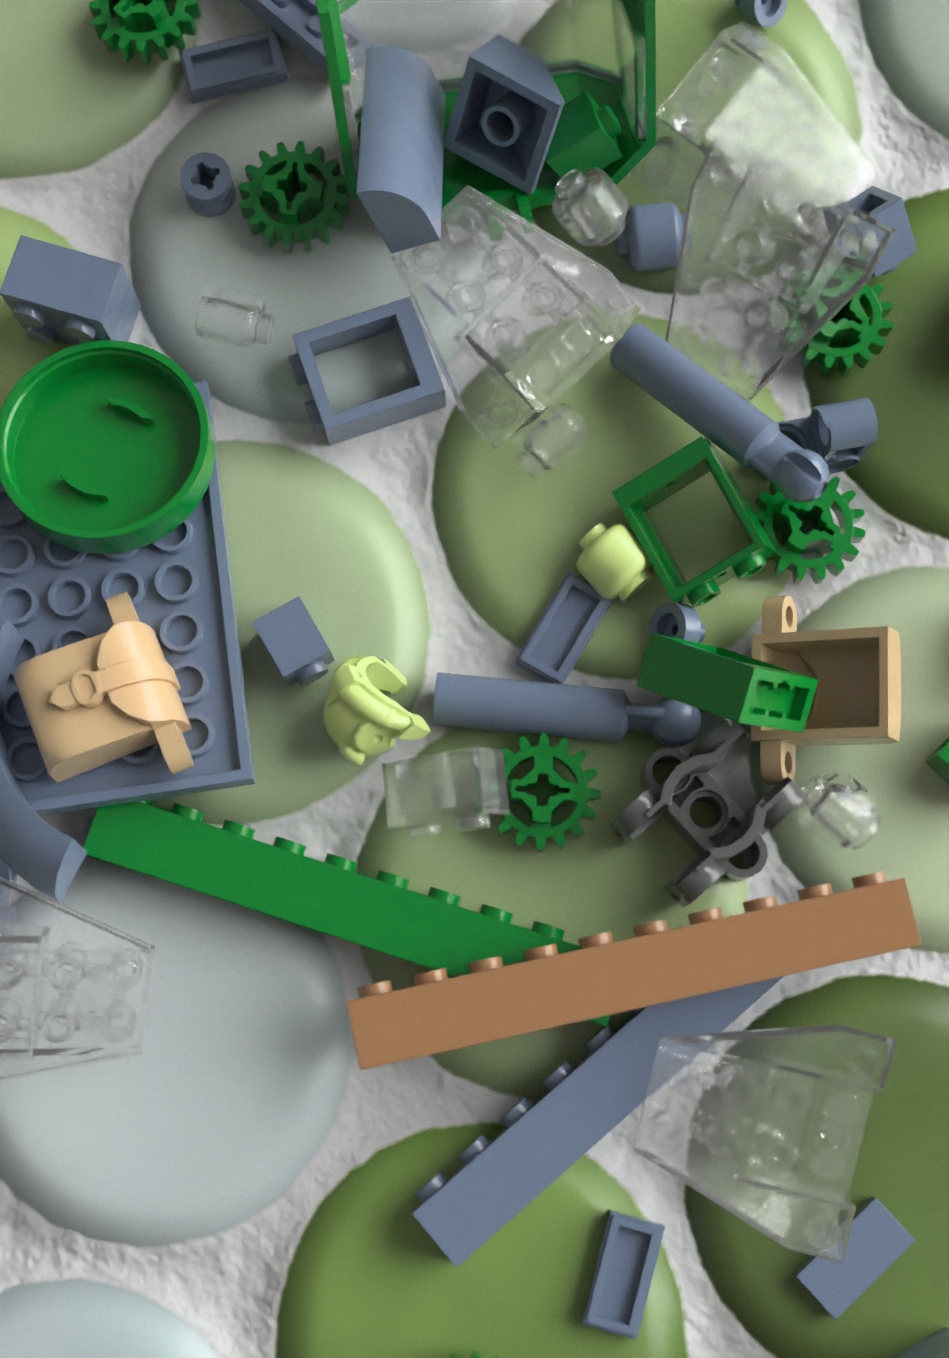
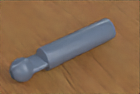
(719, 413)
(557, 710)

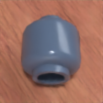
(652, 237)

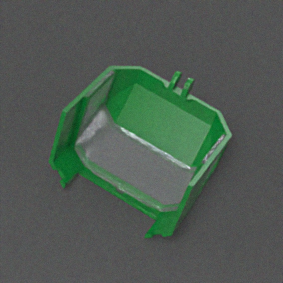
(584, 43)

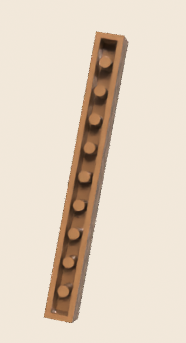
(631, 972)

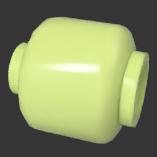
(614, 562)

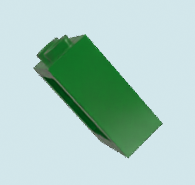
(667, 479)
(727, 683)

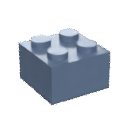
(68, 295)

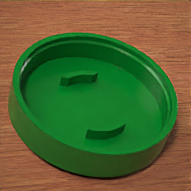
(105, 446)

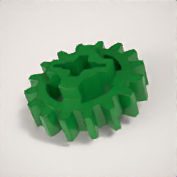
(144, 25)
(277, 183)
(855, 332)
(824, 535)
(568, 792)

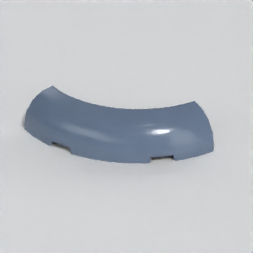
(27, 842)

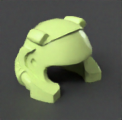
(361, 716)

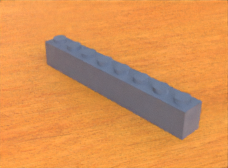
(565, 1121)

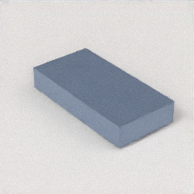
(233, 66)
(563, 630)
(871, 1249)
(623, 1274)

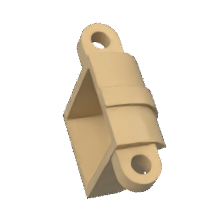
(855, 692)
(104, 698)

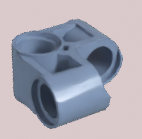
(836, 432)

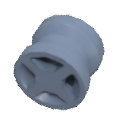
(211, 197)

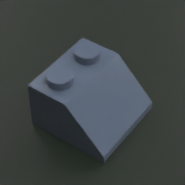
(505, 113)

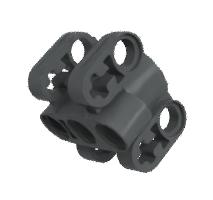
(731, 822)

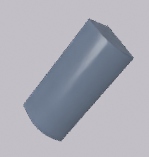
(401, 147)

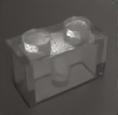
(446, 790)

